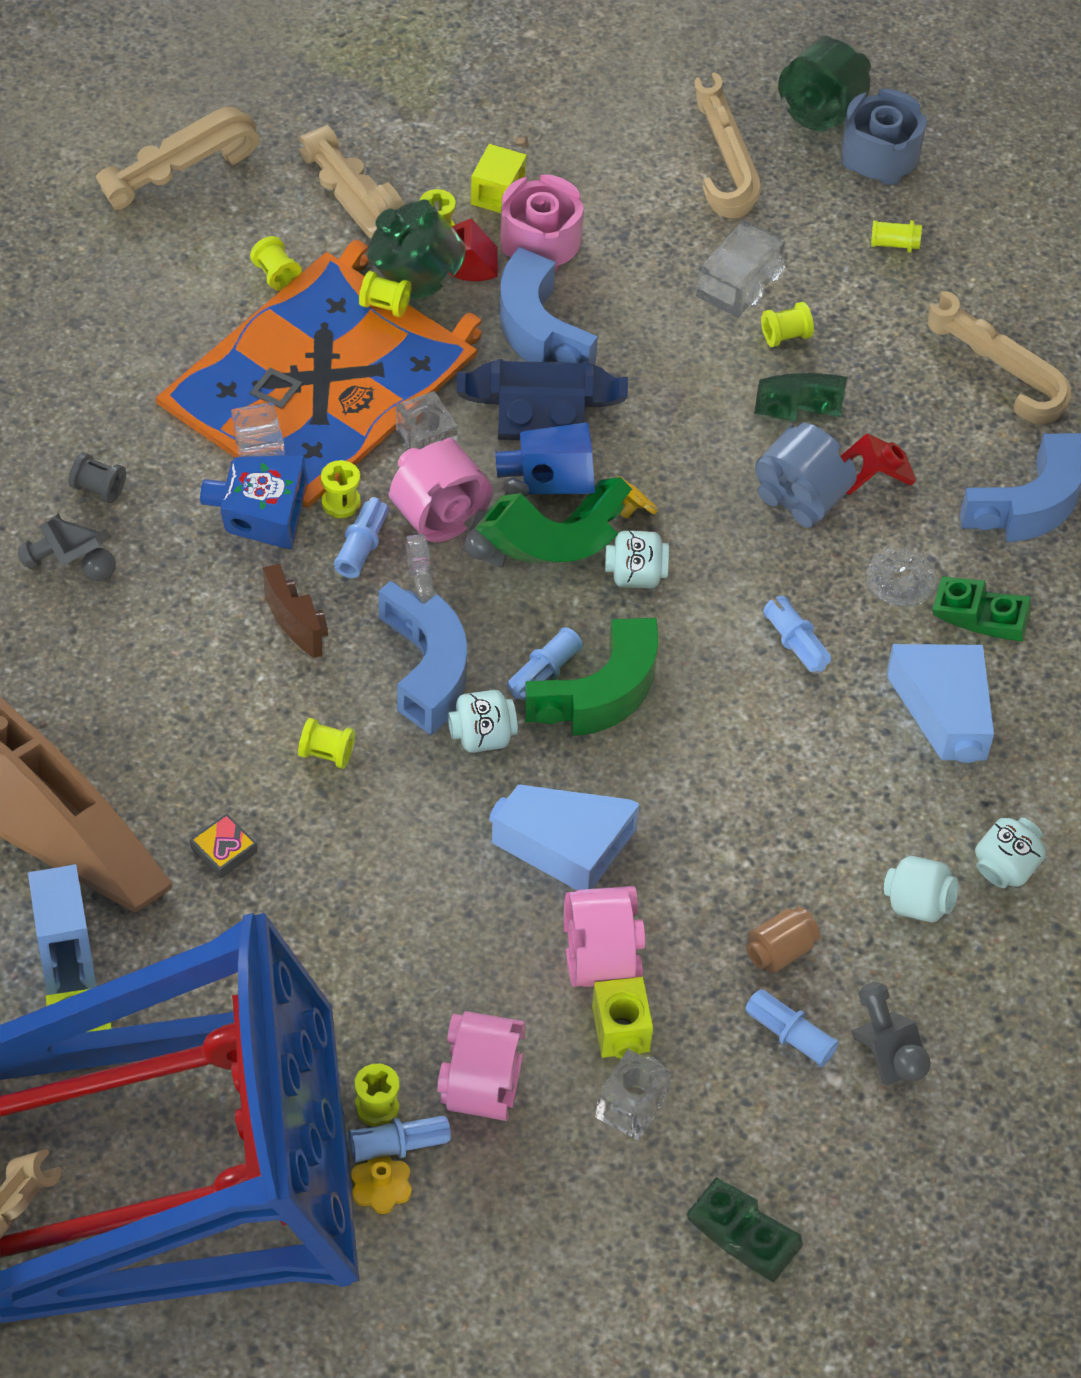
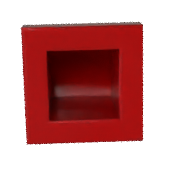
(480, 253)

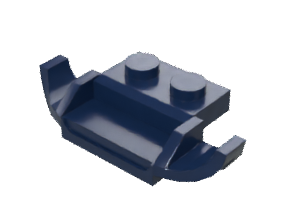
(540, 392)

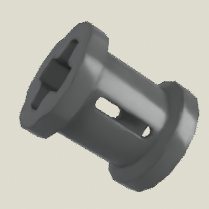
(97, 477)

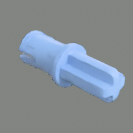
(361, 538)
(797, 634)
(546, 662)
(791, 1027)
(397, 1137)

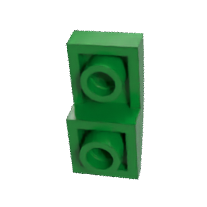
(973, 608)

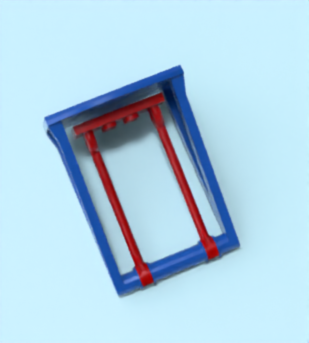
(289, 1118)

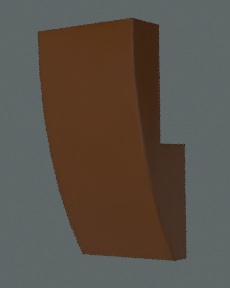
(294, 613)

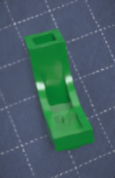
(530, 537)
(607, 695)

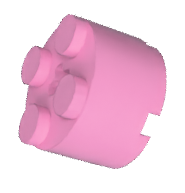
(542, 218)
(439, 489)
(603, 935)
(482, 1066)

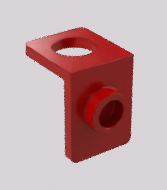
(878, 457)

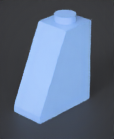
(946, 696)
(564, 831)
(61, 930)

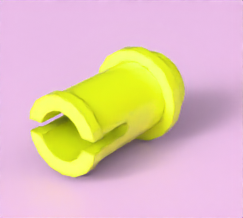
(896, 235)

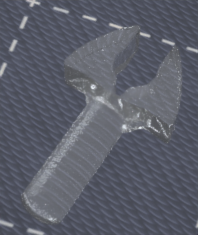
(418, 564)

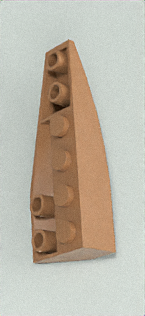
(66, 821)

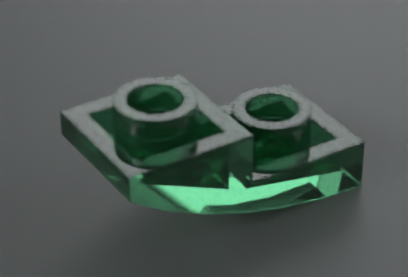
(786, 393)
(743, 1231)

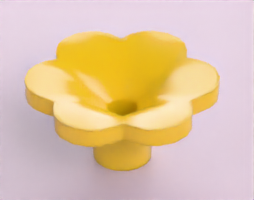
(635, 500)
(381, 1184)

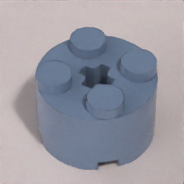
(883, 135)
(804, 473)

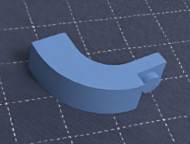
(525, 322)
(1034, 507)
(440, 678)

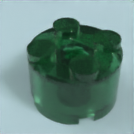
(824, 83)
(416, 247)

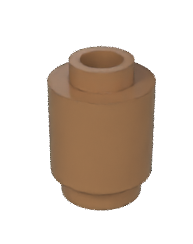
(782, 939)

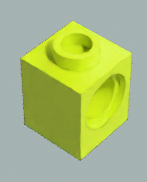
(494, 174)
(625, 1000)

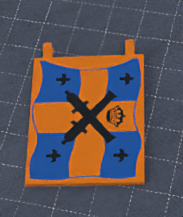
(347, 356)

